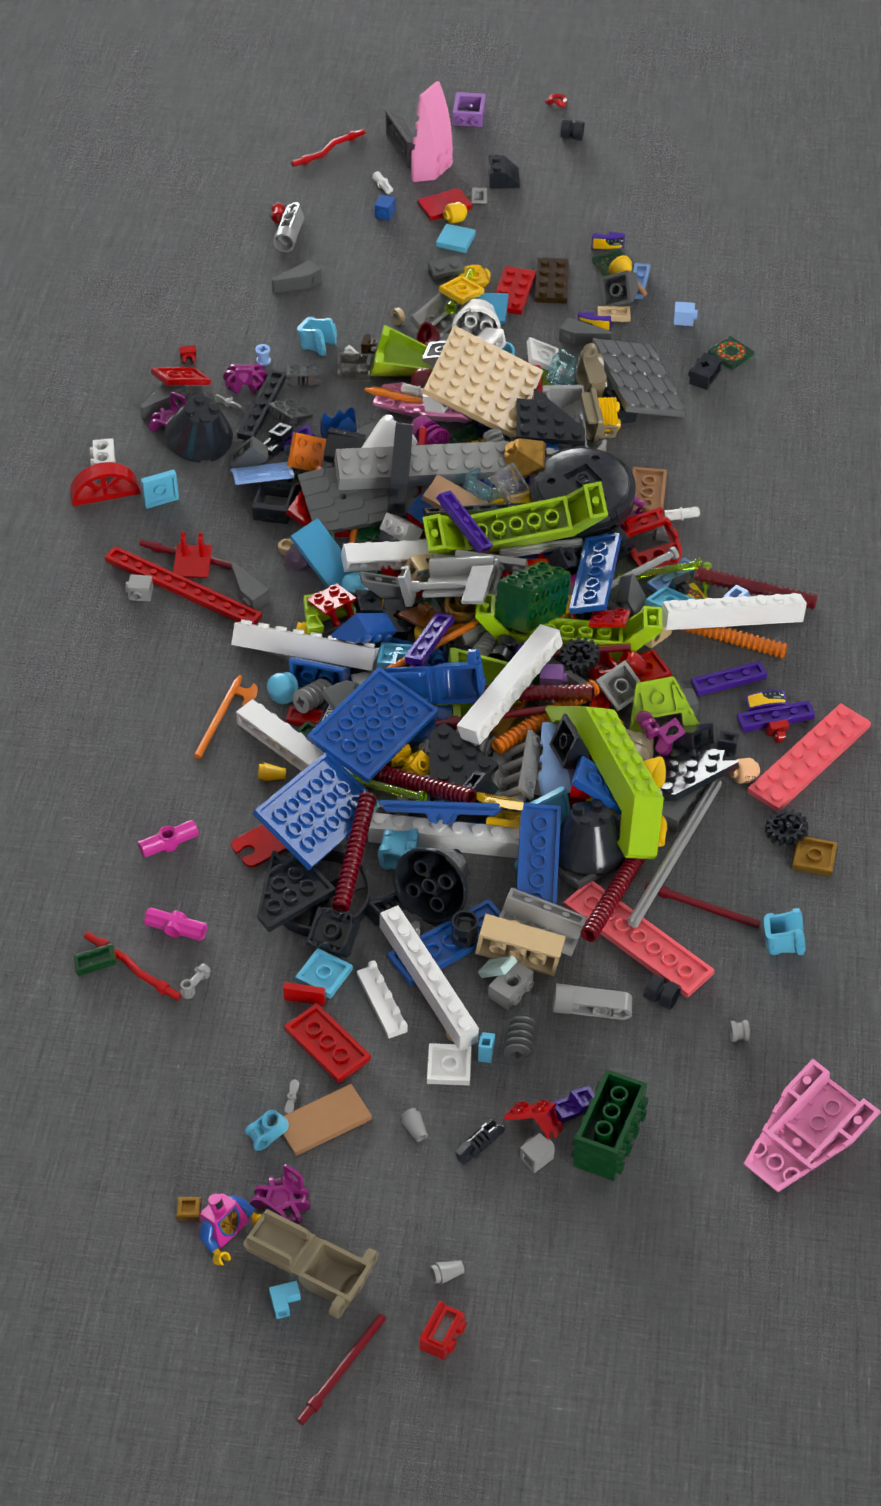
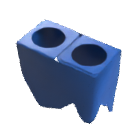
(342, 421)

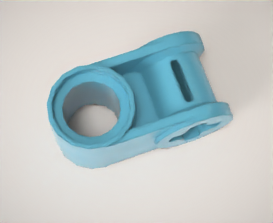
(265, 1131)

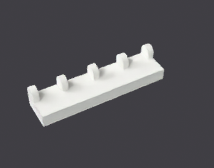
(382, 1000)

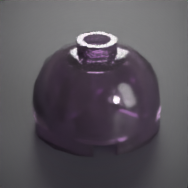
(294, 559)

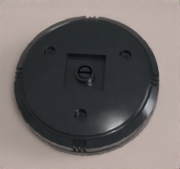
(578, 466)

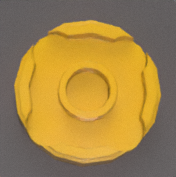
(480, 276)

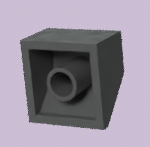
(619, 288)

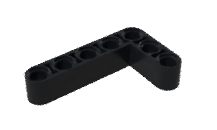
(400, 469)

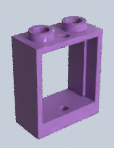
(469, 101)

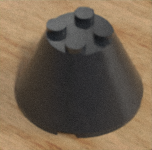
(199, 430)
(590, 840)
(432, 882)

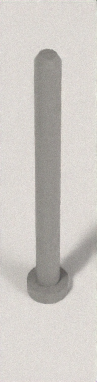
(671, 554)

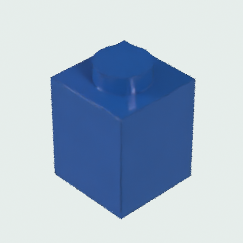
(384, 207)

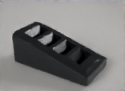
(375, 908)

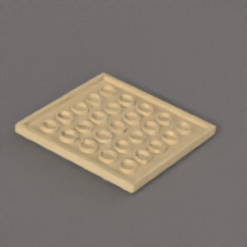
(481, 380)

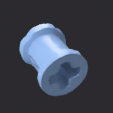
(263, 354)

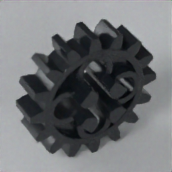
(575, 661)
(778, 825)

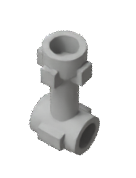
(187, 985)

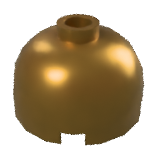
(461, 612)

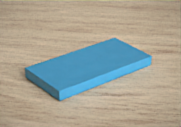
(320, 552)

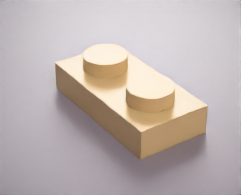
(617, 313)

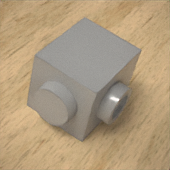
(139, 587)
(537, 1152)

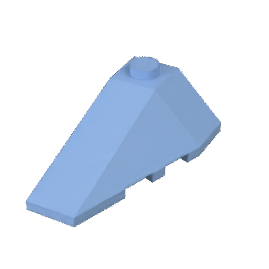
(552, 773)

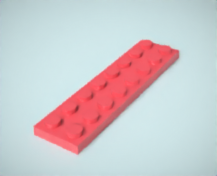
(809, 757)
(645, 943)

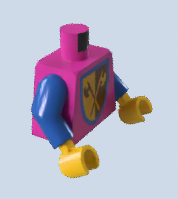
(222, 1221)

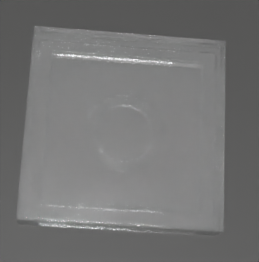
(510, 484)

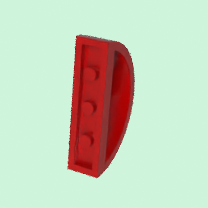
(105, 491)

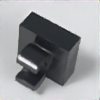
(680, 583)

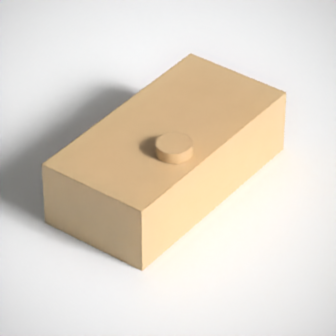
(530, 946)

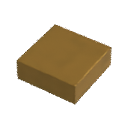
(188, 1208)

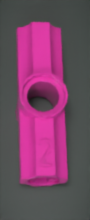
(168, 838)
(175, 924)

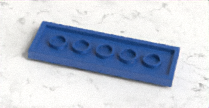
(595, 573)
(539, 850)
(440, 944)

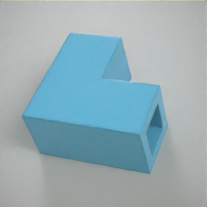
(486, 1047)
(281, 1296)

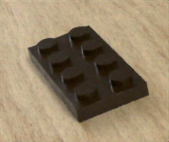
(552, 280)

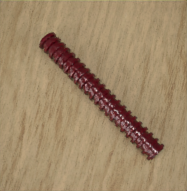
(752, 586)
(557, 693)
(433, 787)
(354, 852)
(610, 899)

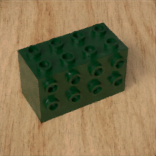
(532, 596)
(610, 1125)

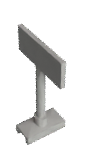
(474, 592)

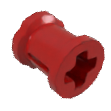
(278, 211)

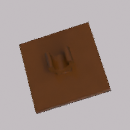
(419, 615)

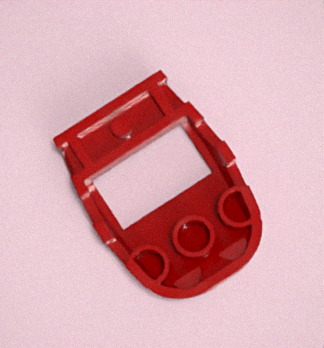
(648, 521)

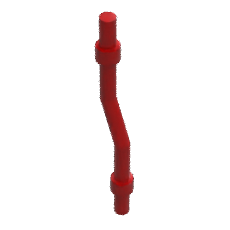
(307, 158)
(161, 986)

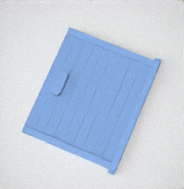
(262, 473)

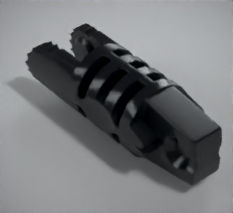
(479, 1141)

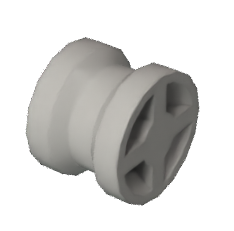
(739, 1030)

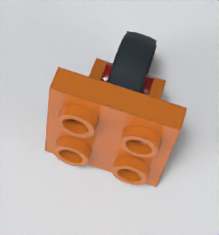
(305, 452)

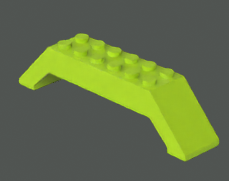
(522, 523)
(638, 631)
(624, 775)

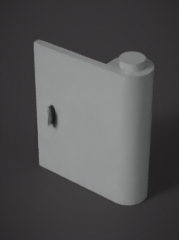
(456, 569)

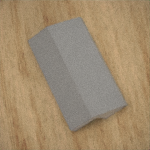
(435, 313)
(545, 916)

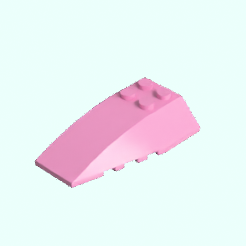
(434, 136)
(416, 410)
(807, 1127)

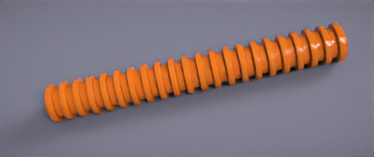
(743, 640)
(519, 732)

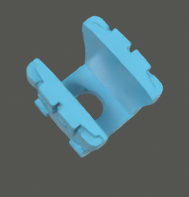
(315, 333)
(395, 845)
(785, 933)

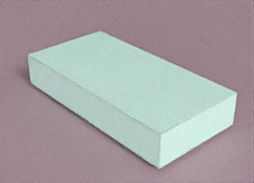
(497, 966)

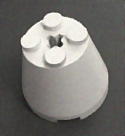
(468, 317)
(384, 434)

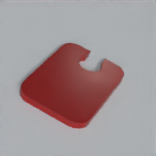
(261, 841)

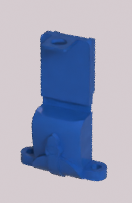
(446, 681)

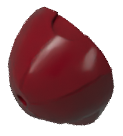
(427, 333)
(420, 377)

